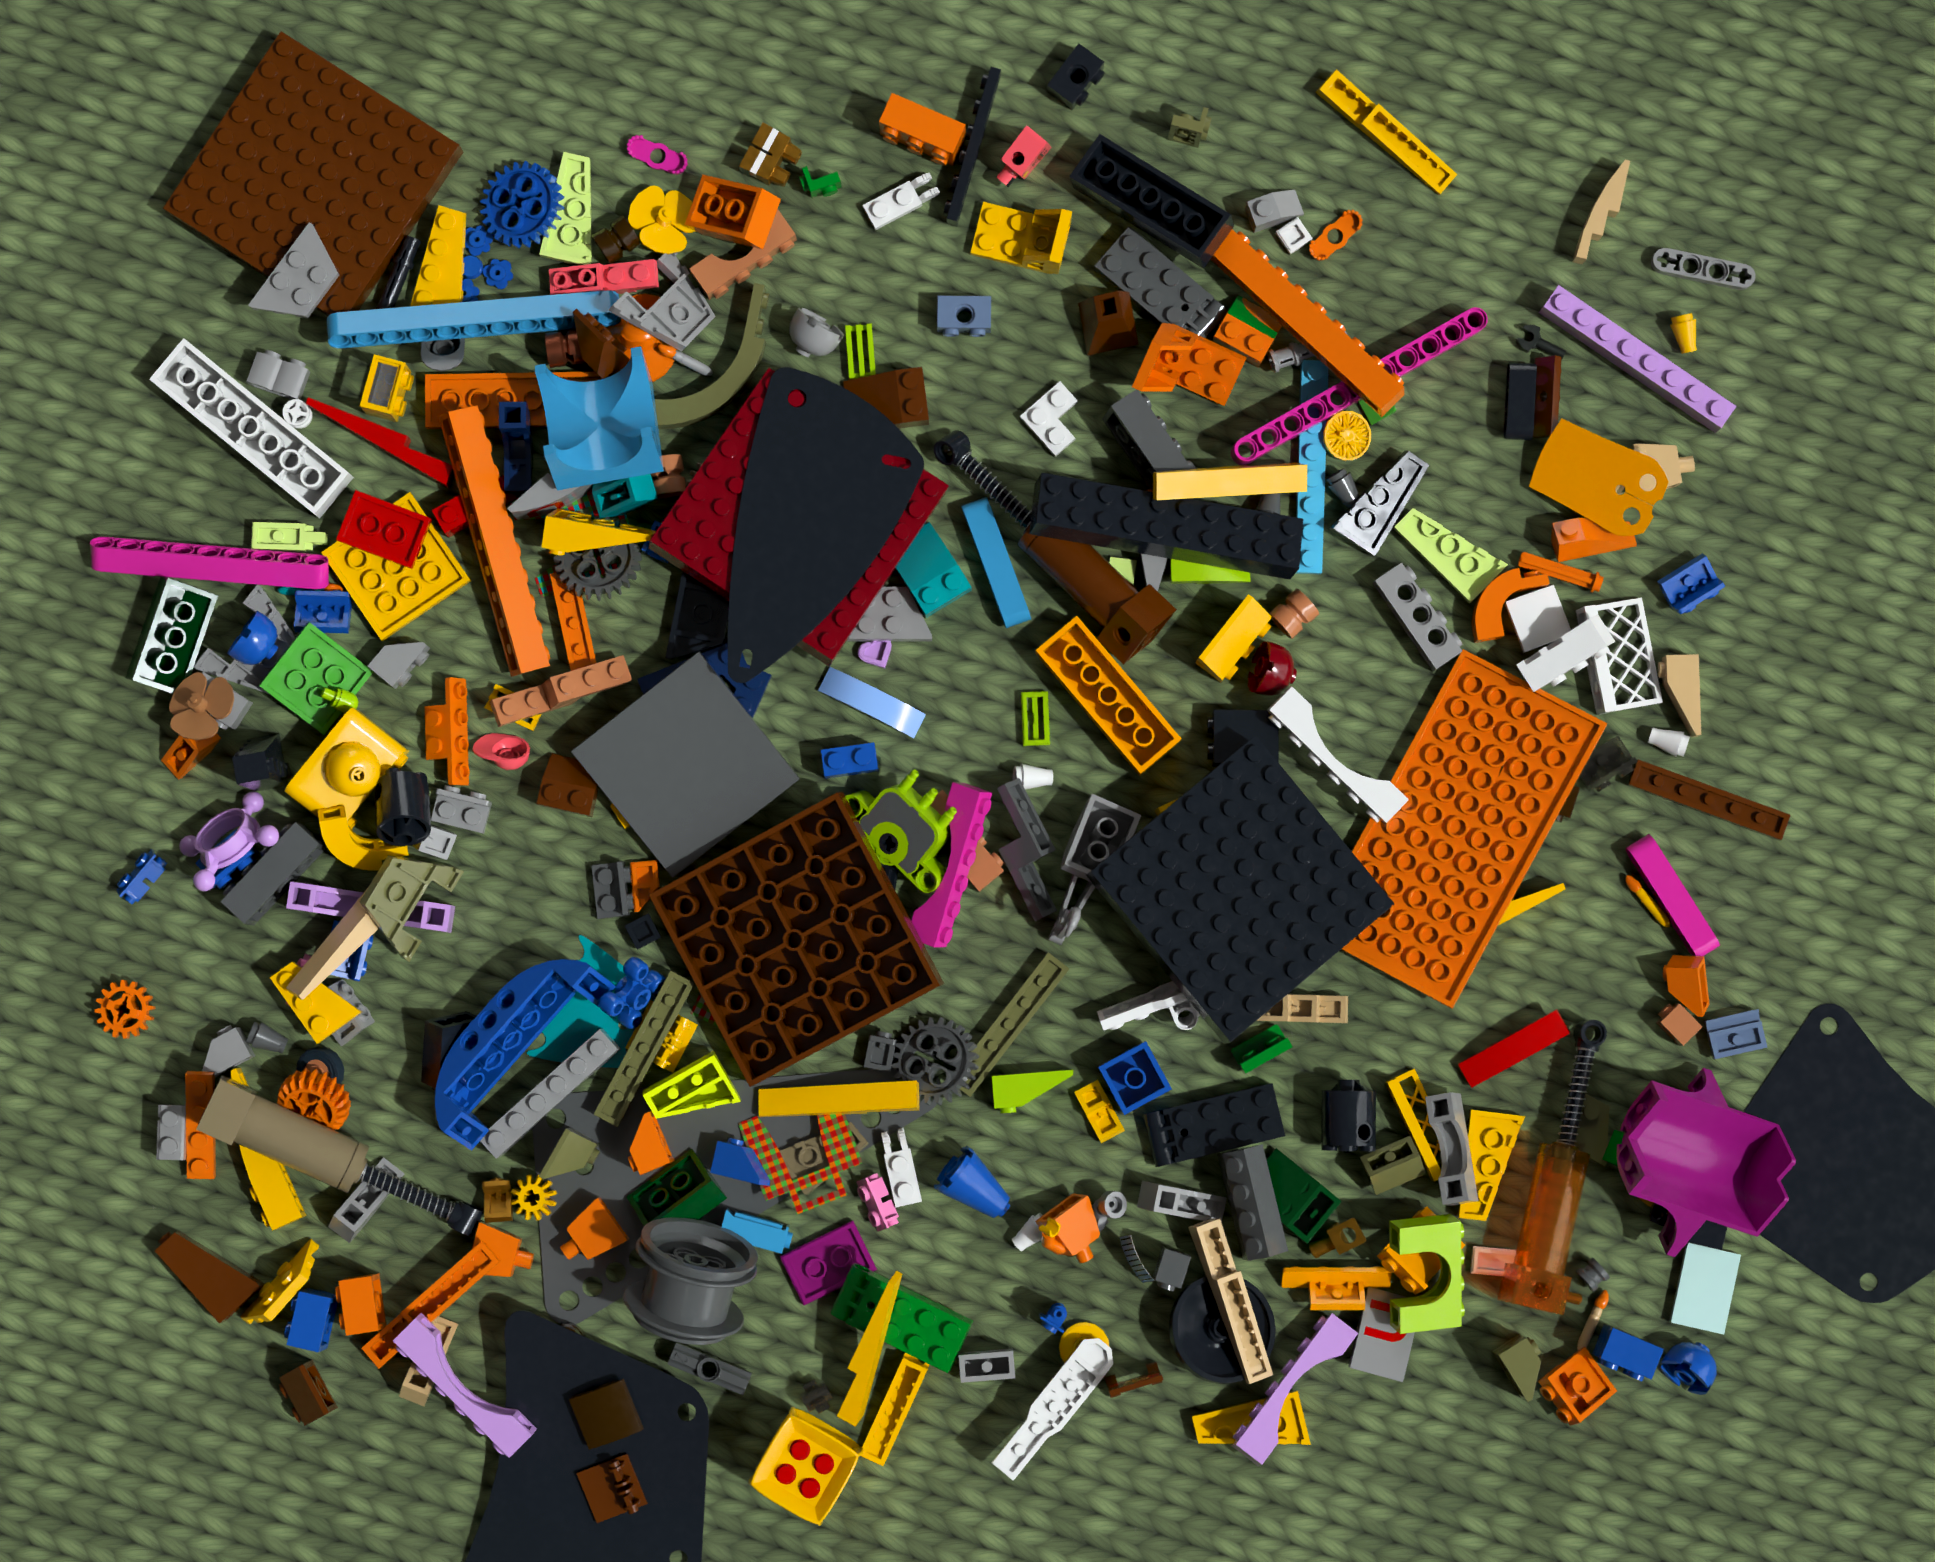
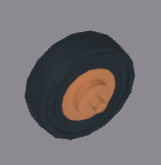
(324, 1061)

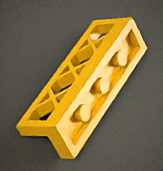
(1411, 1123)

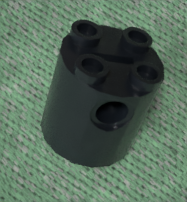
(402, 807)
(1348, 1117)

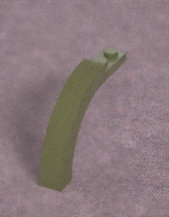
(720, 394)

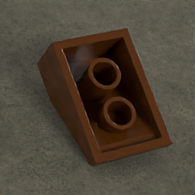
(895, 394)

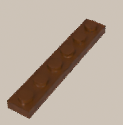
(1709, 800)

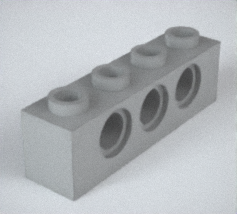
(1434, 655)

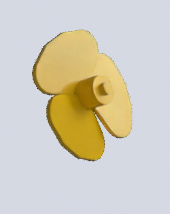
(655, 217)

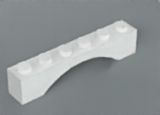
(1297, 717)

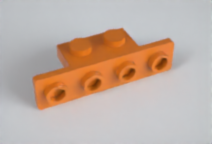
(448, 732)

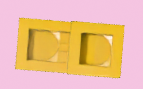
(1099, 1111)

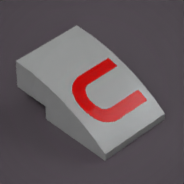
(544, 498)
(1378, 1346)

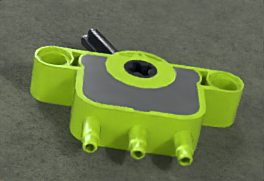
(905, 831)

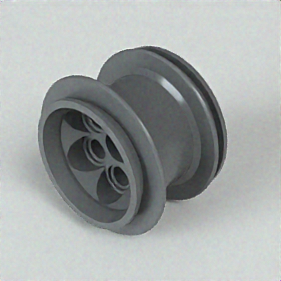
(690, 1280)

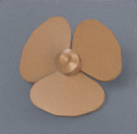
(193, 708)

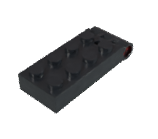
(1214, 1125)

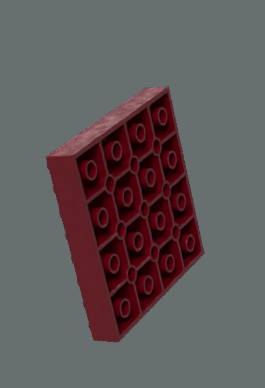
(703, 525)

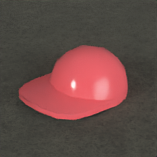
(504, 750)

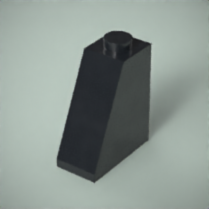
(438, 1039)

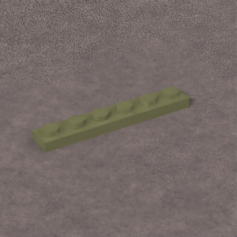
(1015, 1018)
(644, 1048)

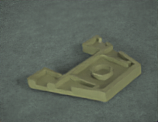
(396, 893)

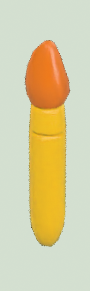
(1636, 887)

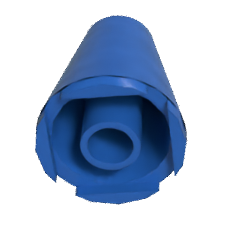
(972, 1184)

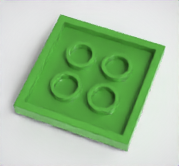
(307, 668)

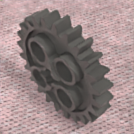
(574, 565)
(945, 1039)

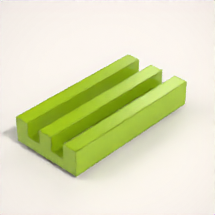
(858, 329)
(1036, 742)

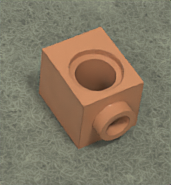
(1678, 1023)

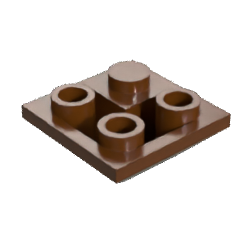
(1108, 322)
(598, 346)

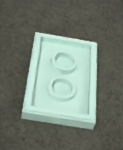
(1705, 1288)

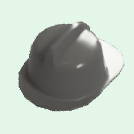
(442, 354)

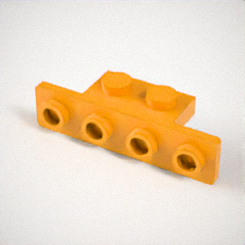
(1336, 1286)

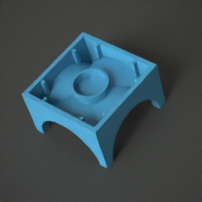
(601, 426)

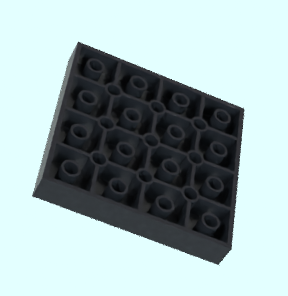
(1240, 890)

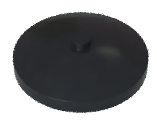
(1201, 1335)

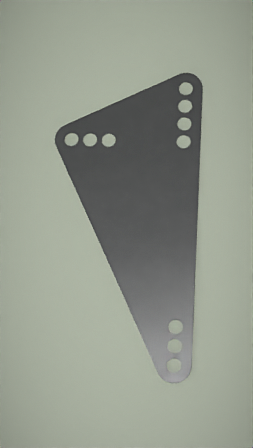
(615, 1180)

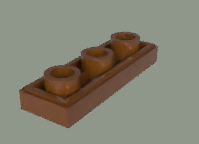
(1547, 395)

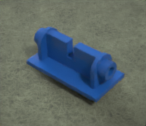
(147, 868)
(1054, 1318)

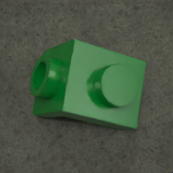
(824, 185)

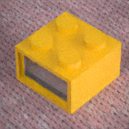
(386, 388)

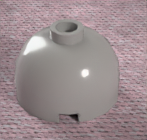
(813, 334)

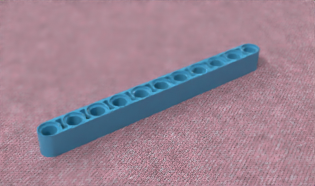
(467, 319)

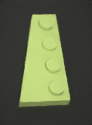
(573, 237)
(1454, 558)

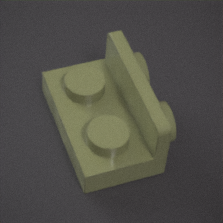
(1187, 130)

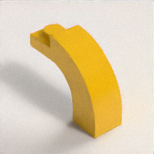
(350, 847)

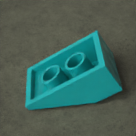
(932, 573)

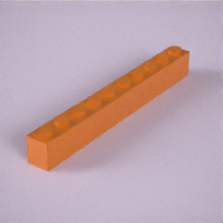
(1309, 323)
(494, 540)

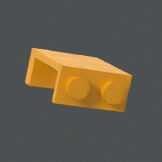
(1414, 1268)

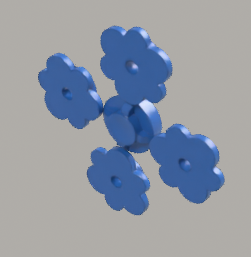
(473, 265)

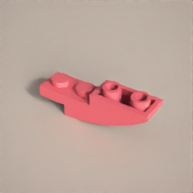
(599, 277)

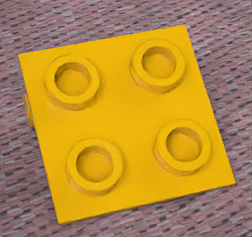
(675, 1042)

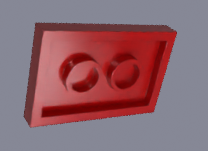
(384, 529)

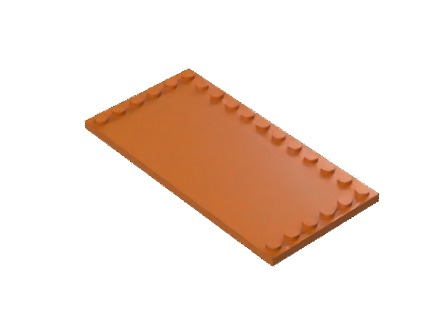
(1465, 832)

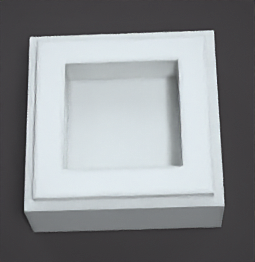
(1293, 236)

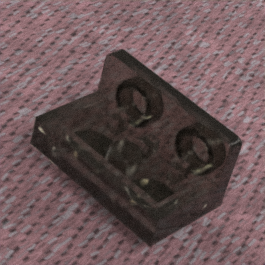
(1605, 763)

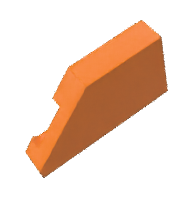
(644, 882)

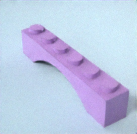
(339, 901)
(504, 1426)
(1261, 1433)

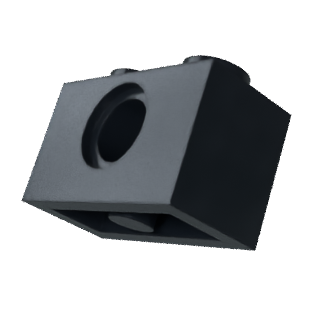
(1081, 62)

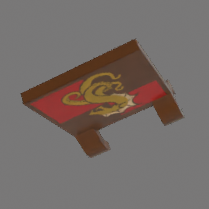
(1153, 1377)

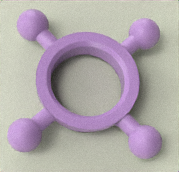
(233, 848)

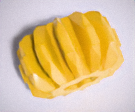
(530, 1206)

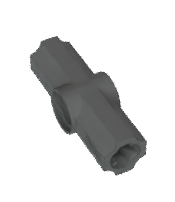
(692, 1362)

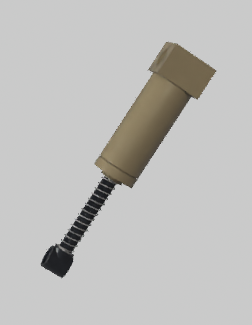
(314, 1149)

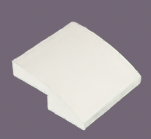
(1537, 618)

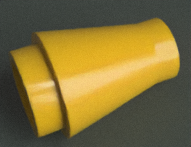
(1685, 332)

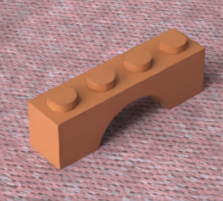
(717, 274)
(986, 865)

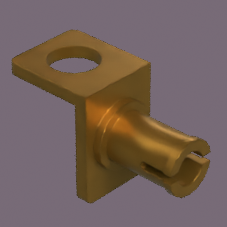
(1337, 1240)

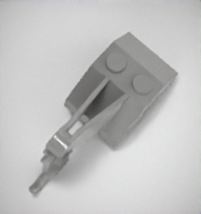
(1096, 835)

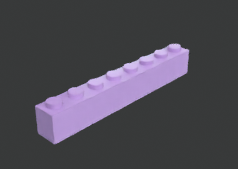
(1637, 359)

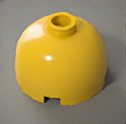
(342, 768)

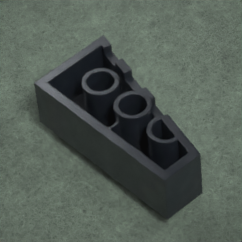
(261, 764)

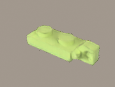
(286, 536)

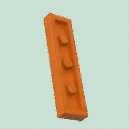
(573, 625)
(199, 1146)

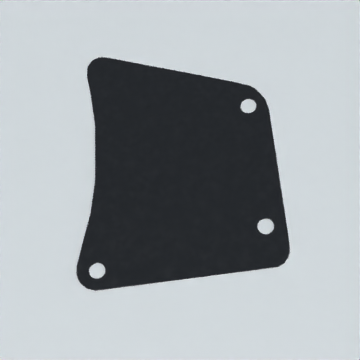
(1861, 1161)
(536, 1496)

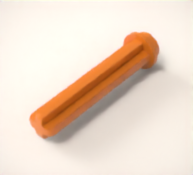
(1561, 571)

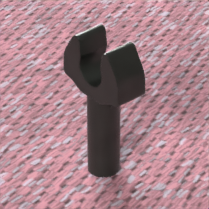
(1538, 342)

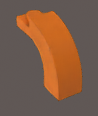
(1488, 607)

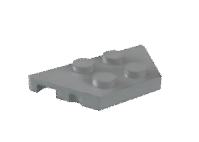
(299, 278)
(892, 618)

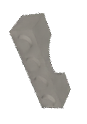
(1457, 1172)

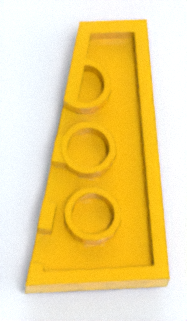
(443, 261)
(1490, 1143)
(1221, 1424)

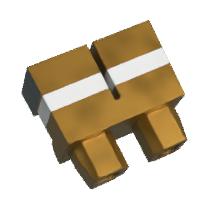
(767, 154)

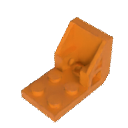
(1190, 362)

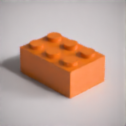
(922, 130)
(732, 211)

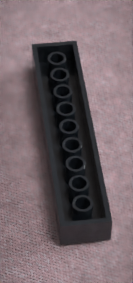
(1166, 528)

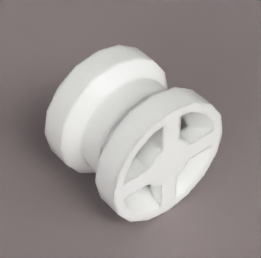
(292, 411)

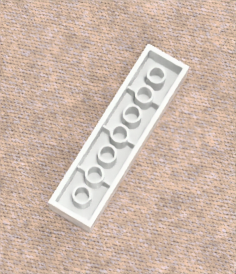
(251, 428)

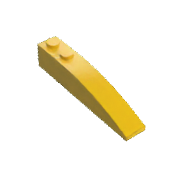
(270, 1183)

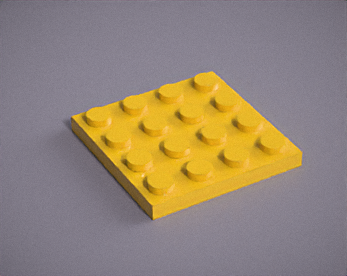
(392, 593)

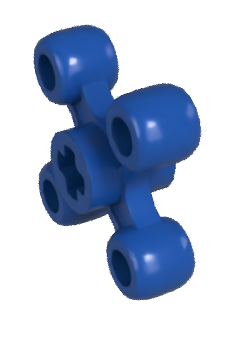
(632, 993)

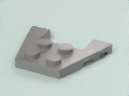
(676, 315)
(250, 674)

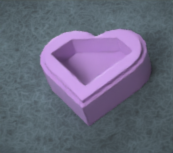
(875, 653)

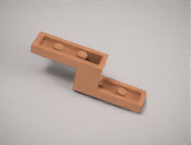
(560, 691)

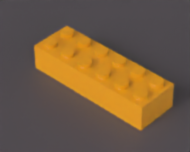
(1108, 695)

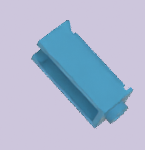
(758, 1231)

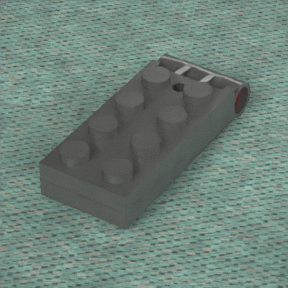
(1159, 285)

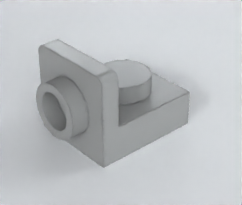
(437, 843)

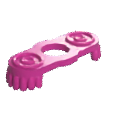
(641, 150)

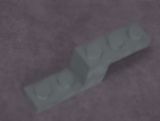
(1027, 849)

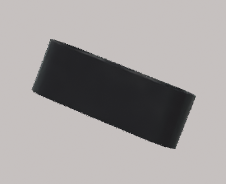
(1520, 401)

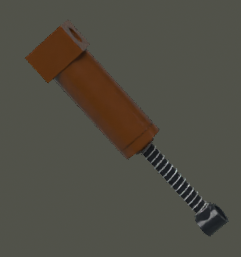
(1127, 615)

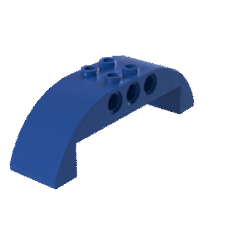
(502, 1035)

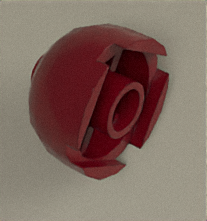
(1272, 671)

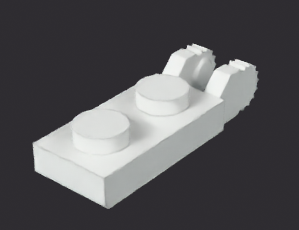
(898, 202)
(901, 1171)

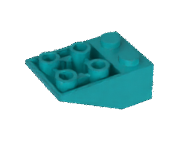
(623, 495)

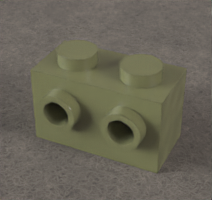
(1393, 1165)

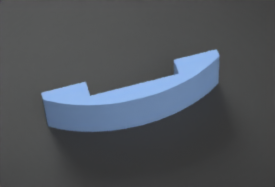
(872, 702)

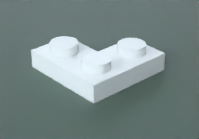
(1044, 418)

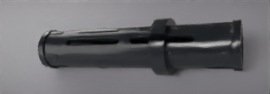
(400, 270)

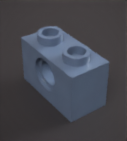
(951, 306)

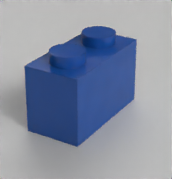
(849, 760)

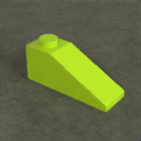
(1018, 1089)

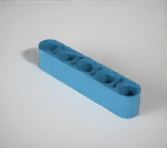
(996, 562)

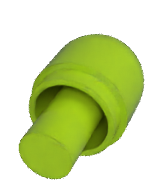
(340, 699)

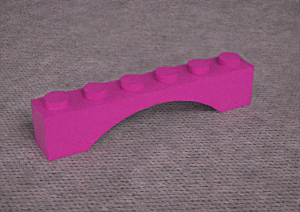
(936, 917)

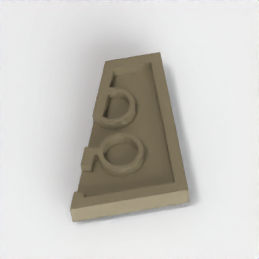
(811, 1156)

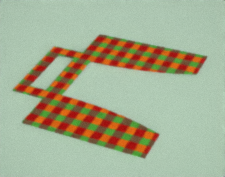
(839, 1149)

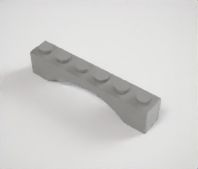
(549, 1093)

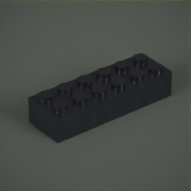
(1151, 201)

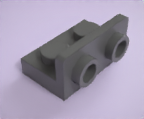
(611, 890)

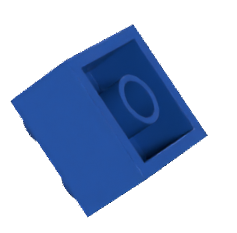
(1134, 1078)
(311, 1320)
(1629, 1352)

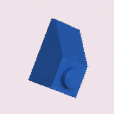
(738, 1162)

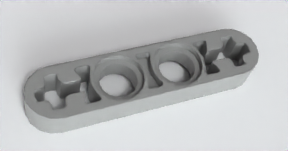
(1702, 272)

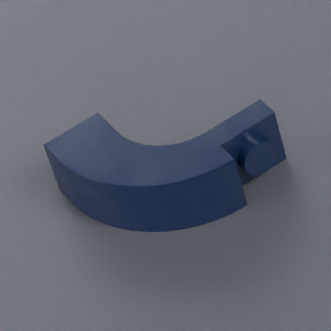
(517, 445)

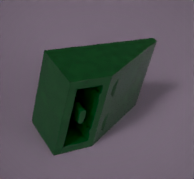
(1299, 1197)

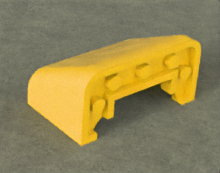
(310, 784)

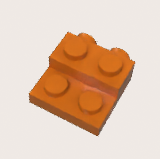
(1576, 1387)

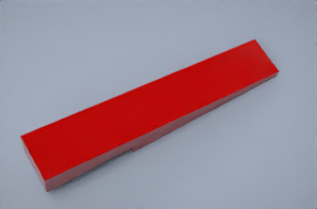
(388, 441)

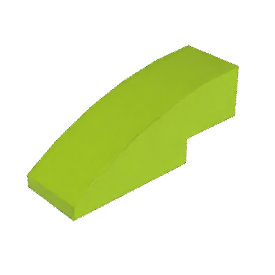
(1188, 572)

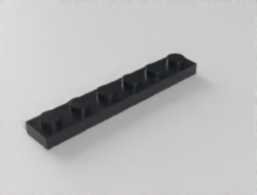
(975, 135)

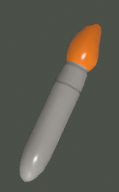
(685, 359)

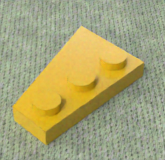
(321, 1010)

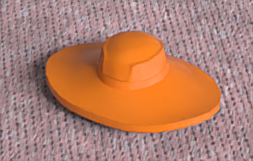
(634, 337)

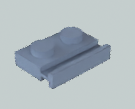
(1735, 1034)

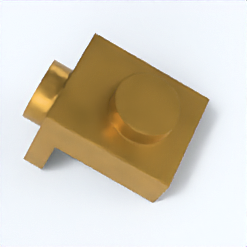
(497, 1200)

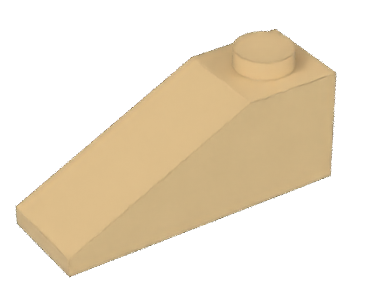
(1682, 685)
(417, 1387)

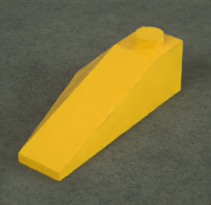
(577, 532)

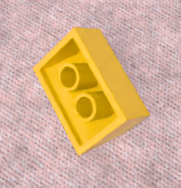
(1235, 639)

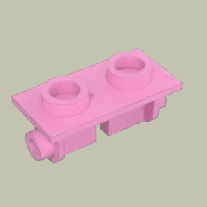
(871, 1191)

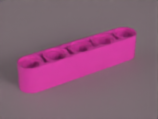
(1672, 896)

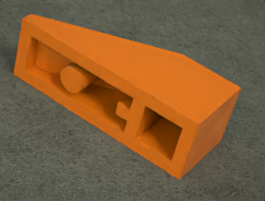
(1584, 538)

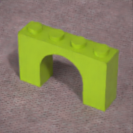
(1442, 1304)

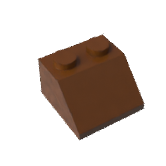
(568, 787)
(307, 1393)

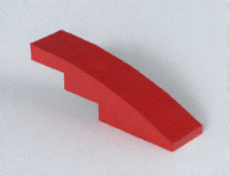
(1514, 1048)

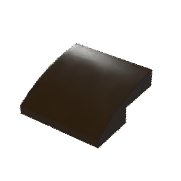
(606, 1414)

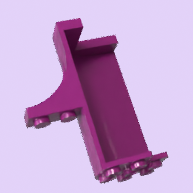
(1702, 1160)

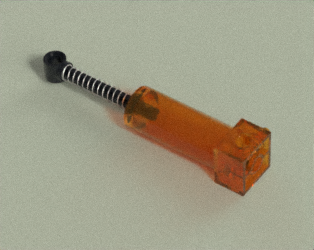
(1554, 1200)

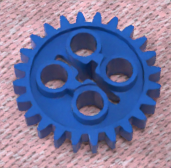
(522, 204)

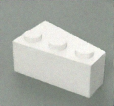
(1567, 654)

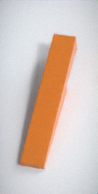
(433, 1300)

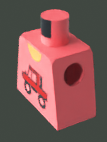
(1028, 145)

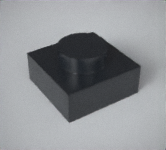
(643, 931)

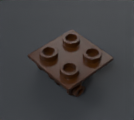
(612, 1488)

